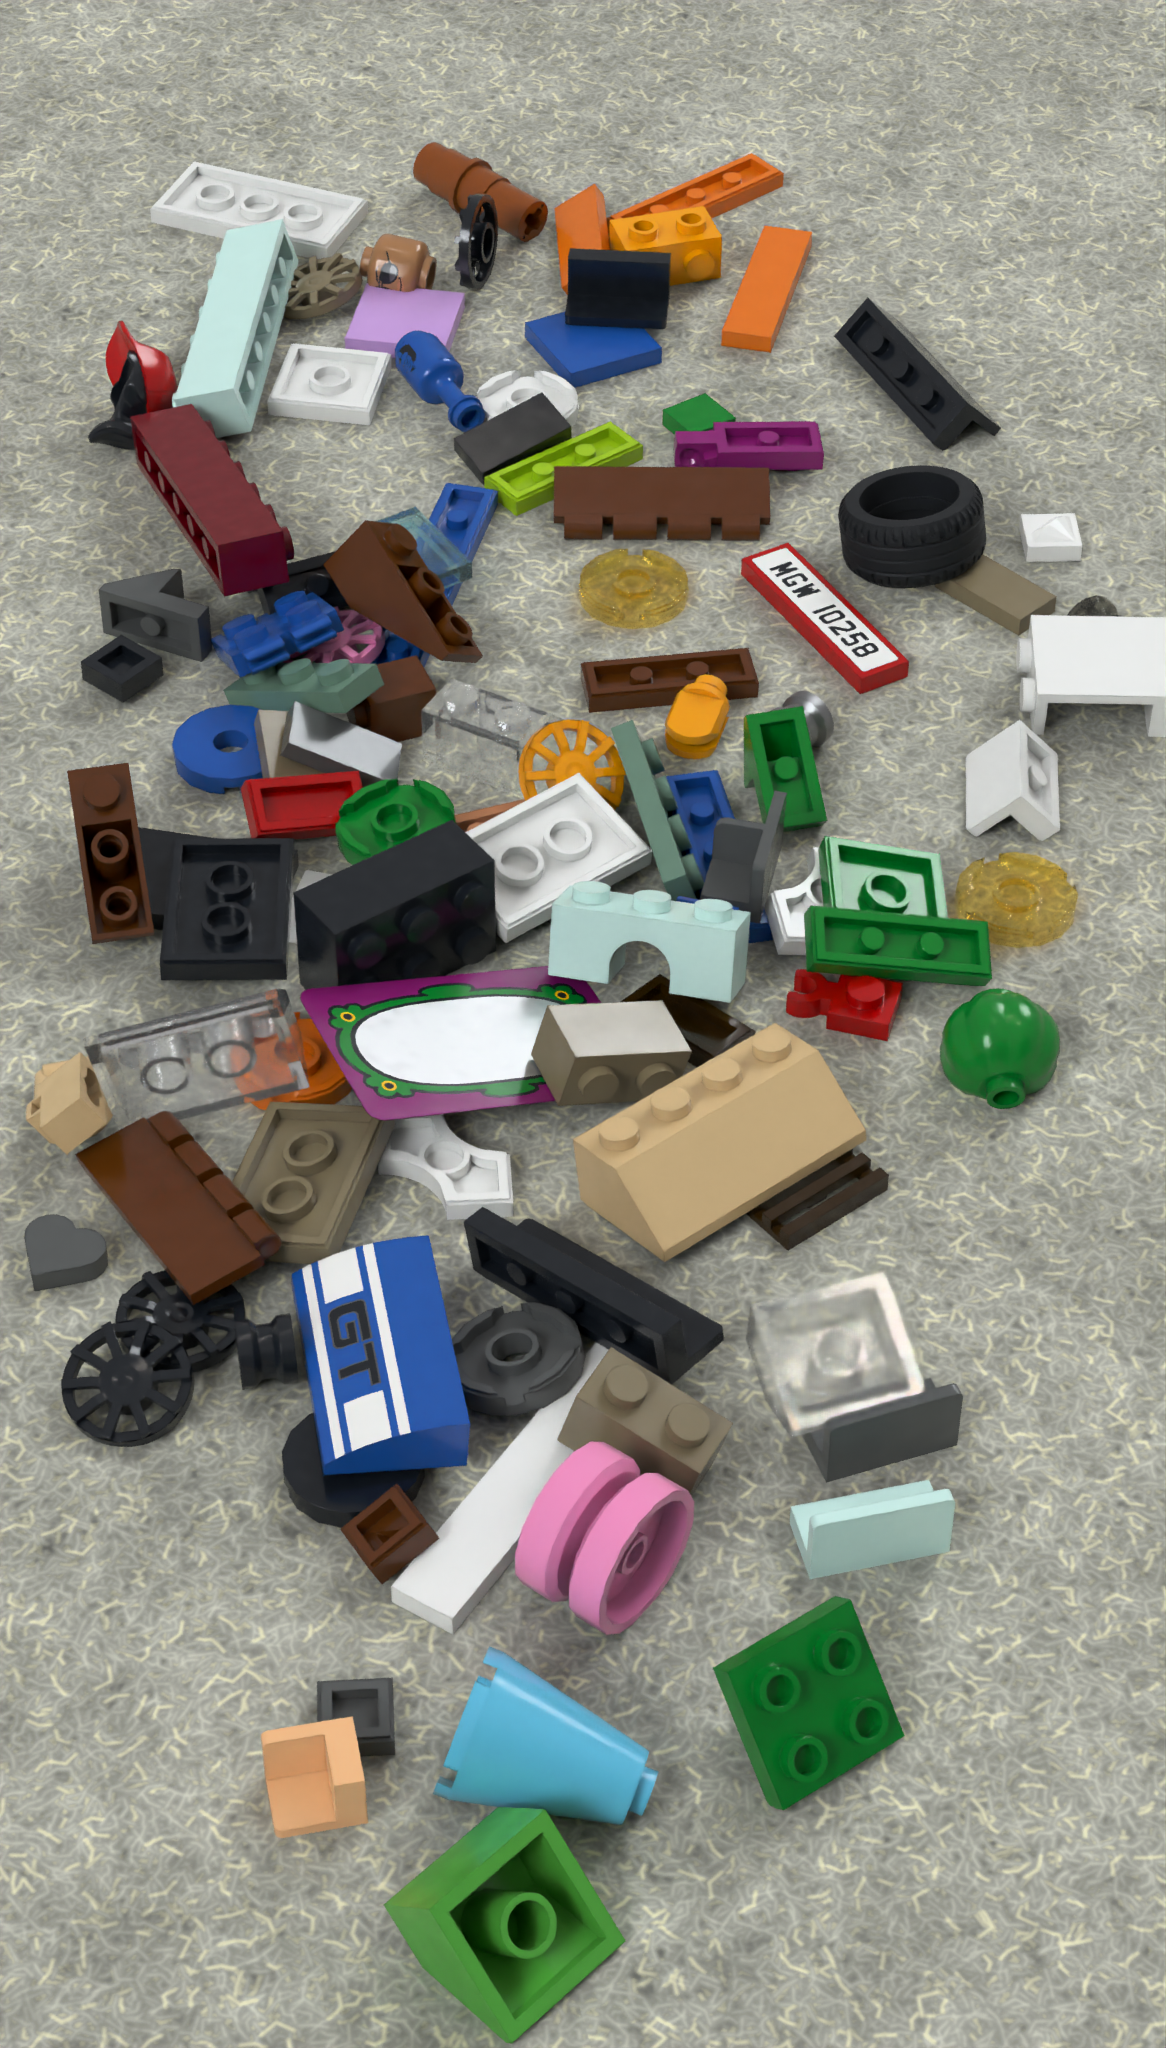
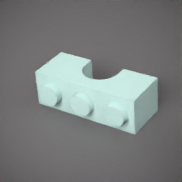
(700, 940)

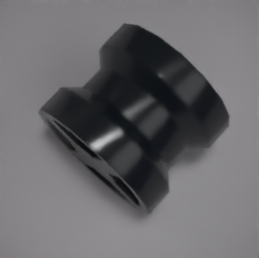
(266, 1351)

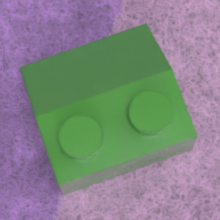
(506, 1920)

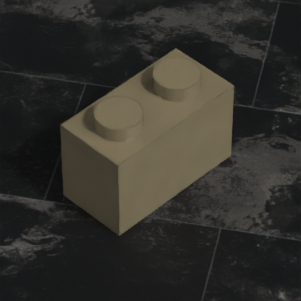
(609, 1051)
(646, 1421)

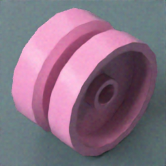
(604, 1537)

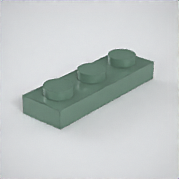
(322, 686)

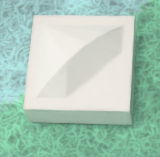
(1050, 537)

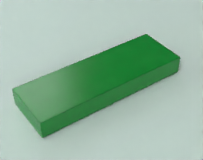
(897, 946)

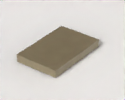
(311, 1174)

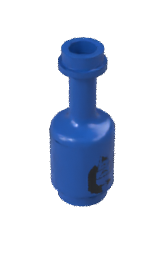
(437, 378)

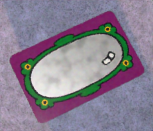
(442, 1039)

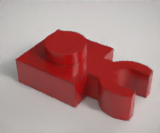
(852, 1006)

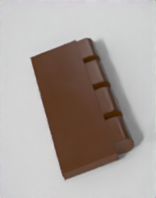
(648, 496)
(180, 1204)

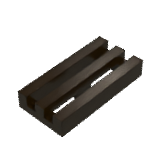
(815, 1189)

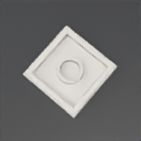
(329, 384)

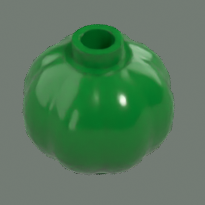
(1000, 1047)

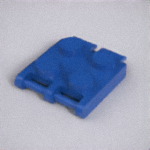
(296, 626)

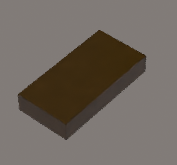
(701, 1024)

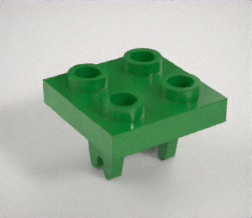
(808, 1702)

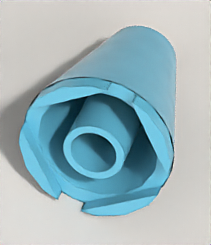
(542, 1750)

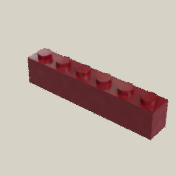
(211, 500)

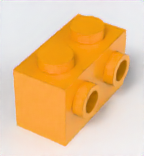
(684, 233)

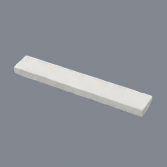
(486, 1527)

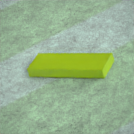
(532, 479)

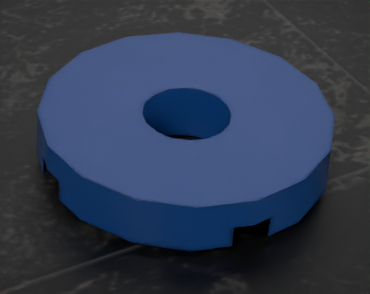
(199, 745)

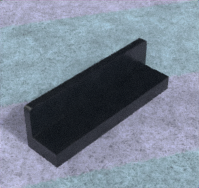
(911, 375)
(596, 1294)

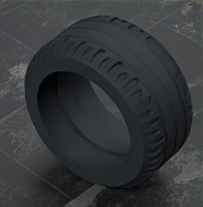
(912, 526)

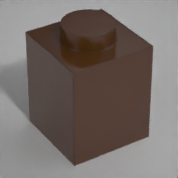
(397, 705)

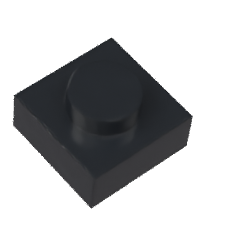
(122, 668)

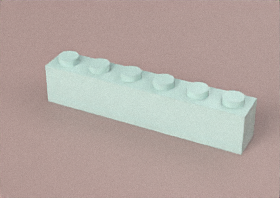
(238, 327)

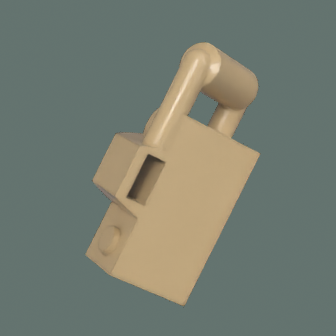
(68, 1103)

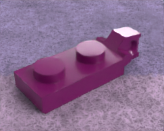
(752, 445)

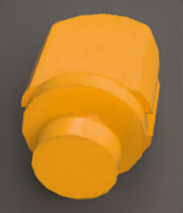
(697, 718)

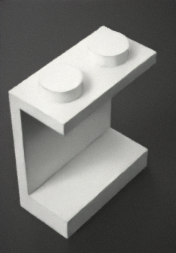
(1094, 664)

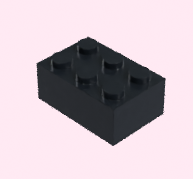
(399, 913)

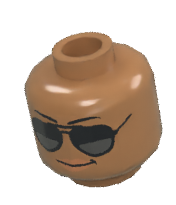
(398, 264)

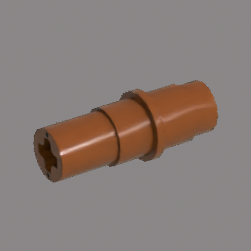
(458, 176)

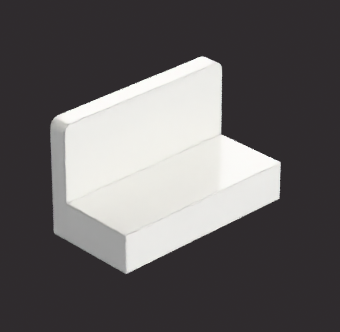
(1016, 778)

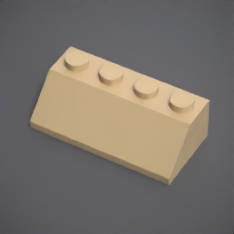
(716, 1142)

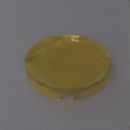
(633, 602)
(1014, 914)

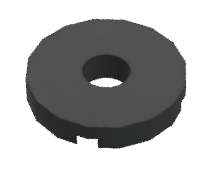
(524, 1385)

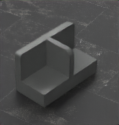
(746, 859)

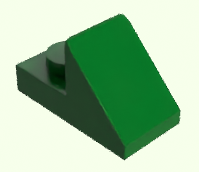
(782, 760)

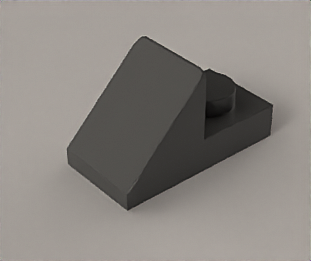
(155, 614)

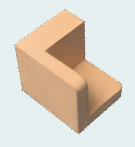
(314, 1777)

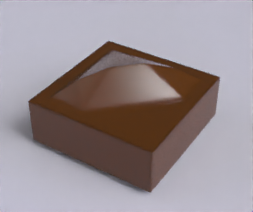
(389, 1533)

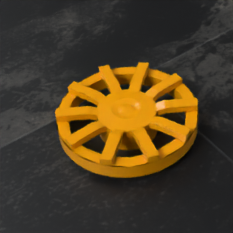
(572, 762)

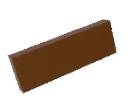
(658, 679)

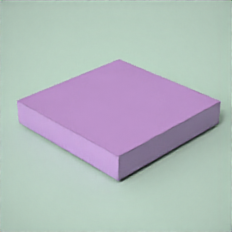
(388, 315)

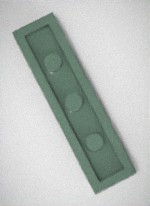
(654, 802)

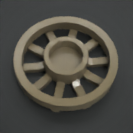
(317, 289)

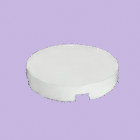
(501, 391)

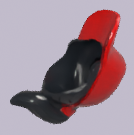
(141, 384)

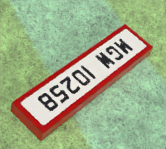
(824, 618)

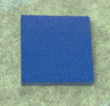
(591, 352)

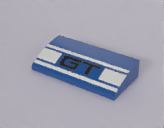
(381, 1360)

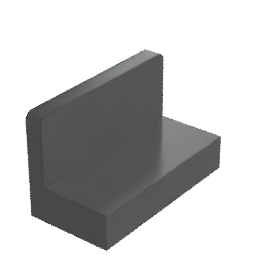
(887, 1432)

